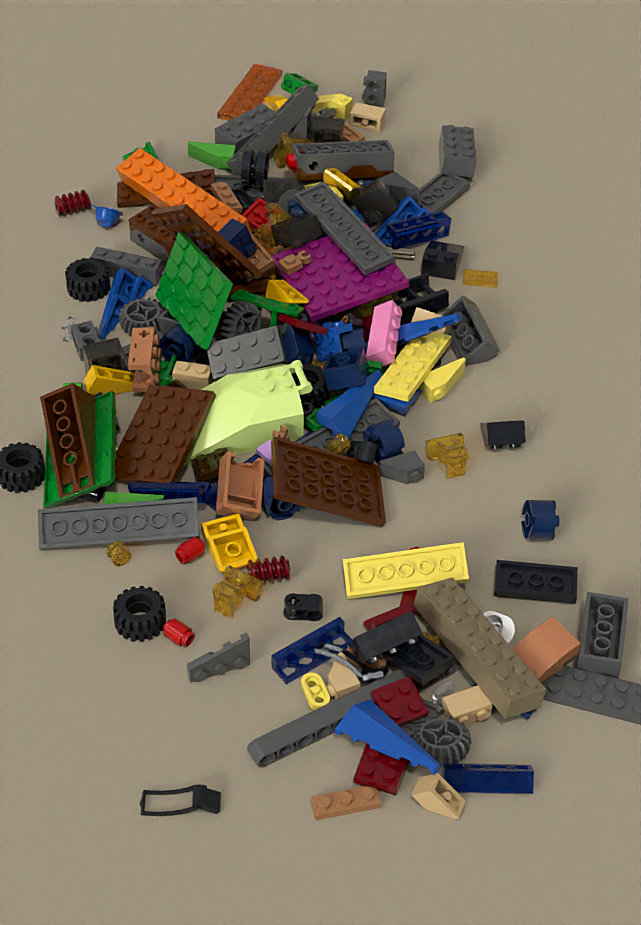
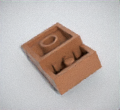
(547, 649)

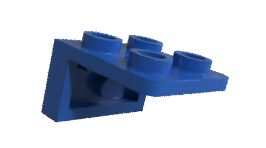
(330, 342)

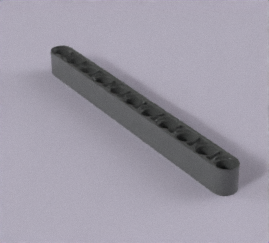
(322, 721)

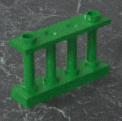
(290, 309)

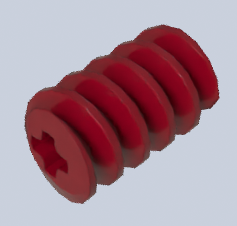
(72, 202)
(269, 569)

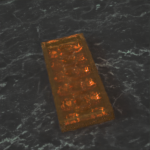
(250, 91)

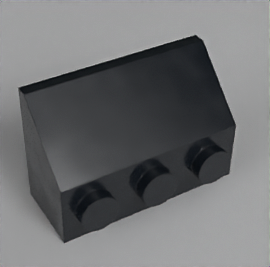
(386, 638)

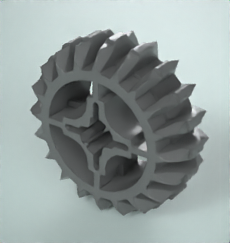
(140, 314)
(240, 319)
(443, 739)

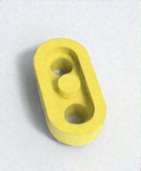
(317, 693)

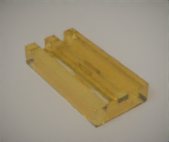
(480, 278)

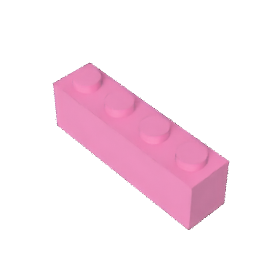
(384, 333)

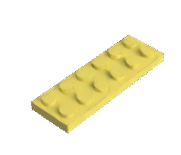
(412, 366)
(404, 570)

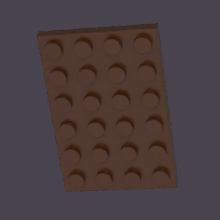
(208, 240)
(162, 434)
(327, 481)

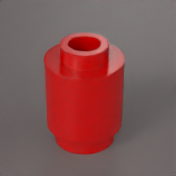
(190, 550)
(178, 632)

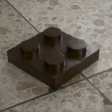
(208, 465)

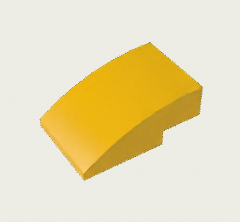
(341, 182)
(228, 542)

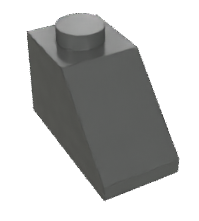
(403, 468)

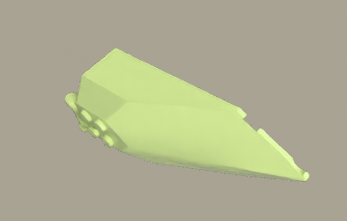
(251, 408)

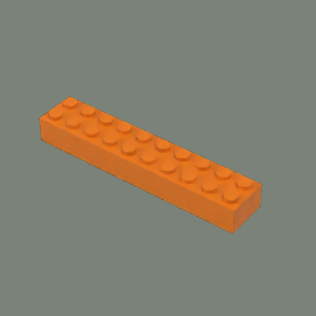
(169, 188)

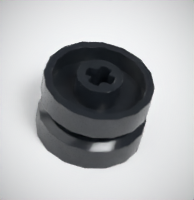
(254, 167)

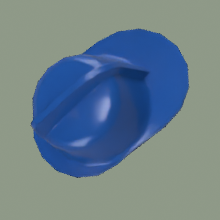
(107, 216)

